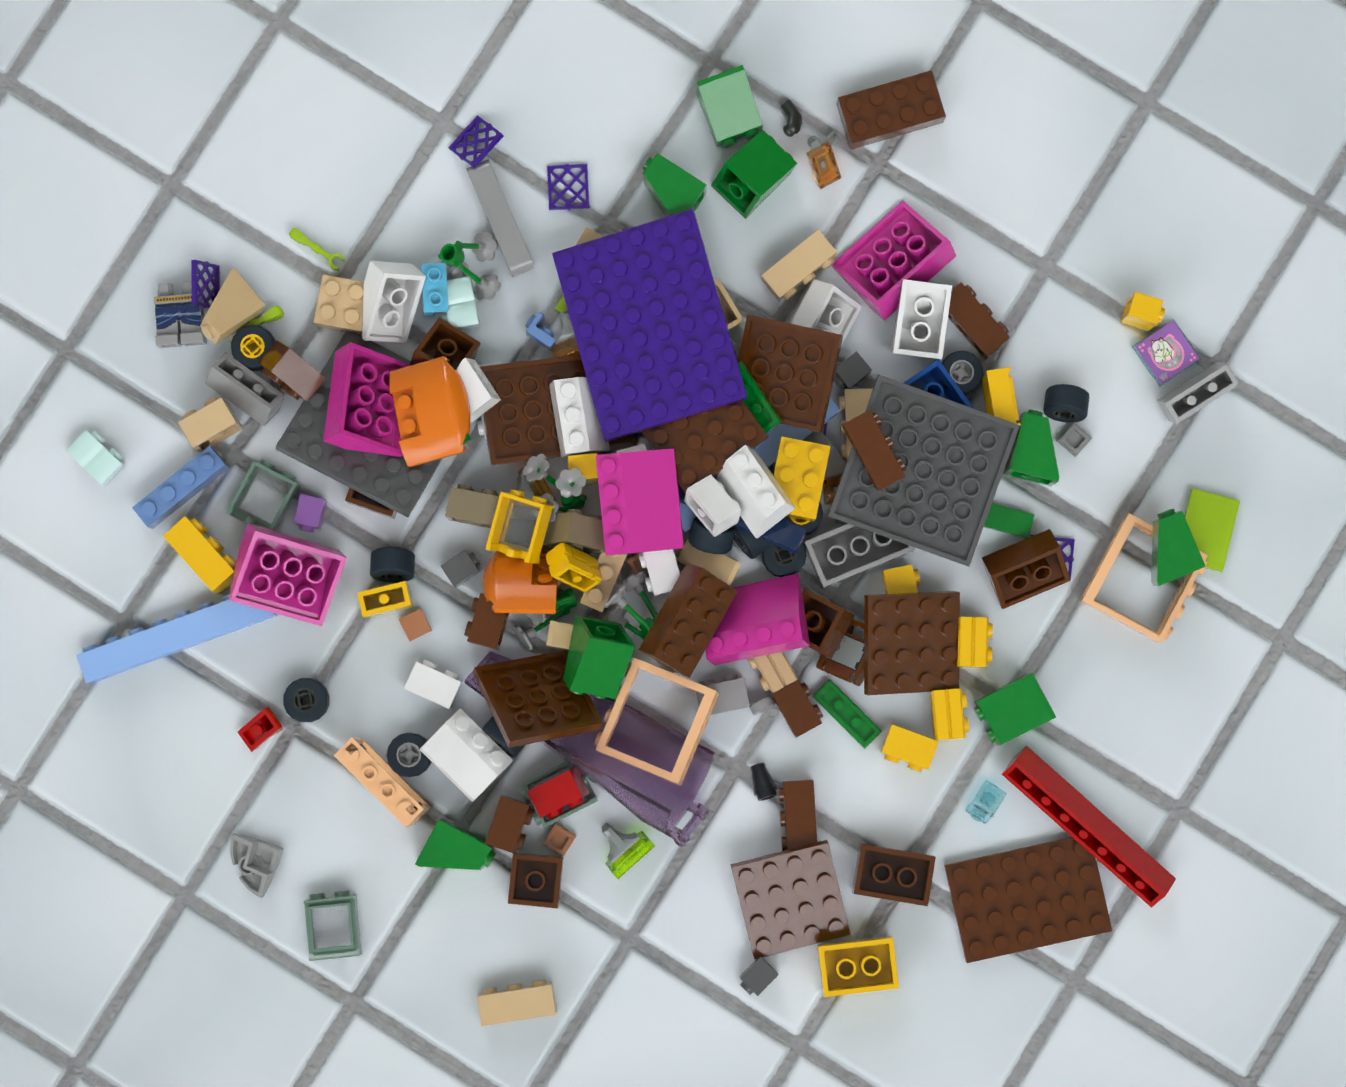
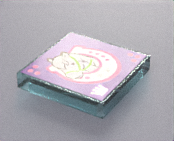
(1166, 352)

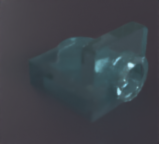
(986, 802)

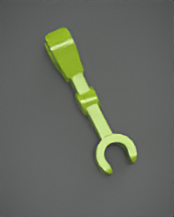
(301, 238)
(273, 314)

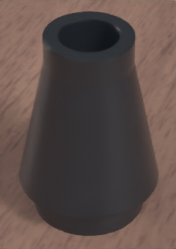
(763, 784)

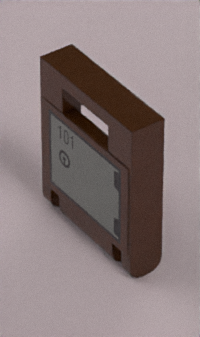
(848, 658)

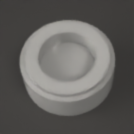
(762, 705)

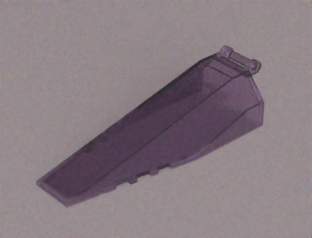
(644, 738)

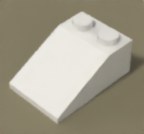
(390, 300)
(921, 319)

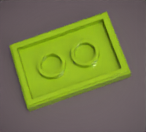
(1211, 524)

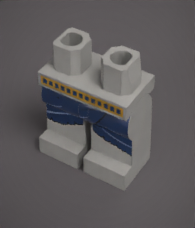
(177, 309)

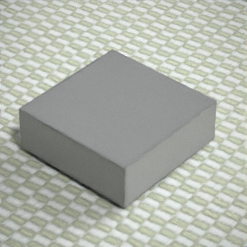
(1074, 439)

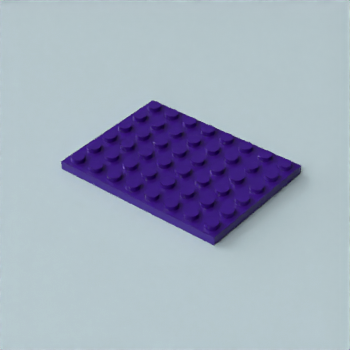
(649, 325)

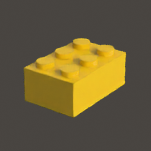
(801, 474)
(202, 553)
(857, 966)

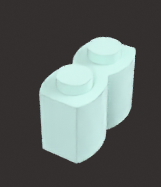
(461, 304)
(96, 457)

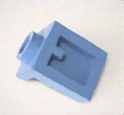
(542, 336)

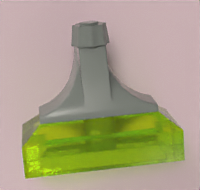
(625, 849)

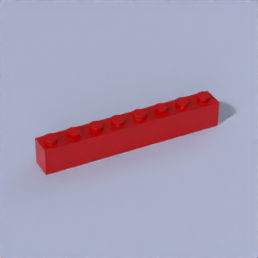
(1089, 826)

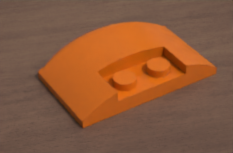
(430, 410)
(520, 585)

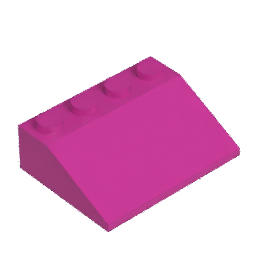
(893, 250)
(360, 402)
(639, 501)
(286, 574)
(761, 621)

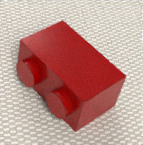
(558, 792)

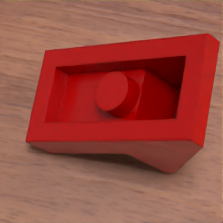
(260, 729)

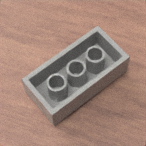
(850, 552)

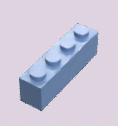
(180, 487)

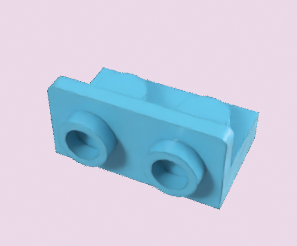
(435, 289)

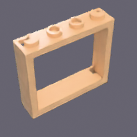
(1175, 608)
(692, 739)
(382, 781)

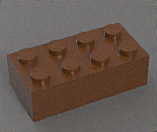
(890, 110)
(688, 620)

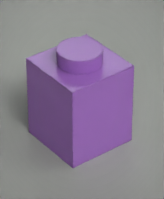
(310, 513)

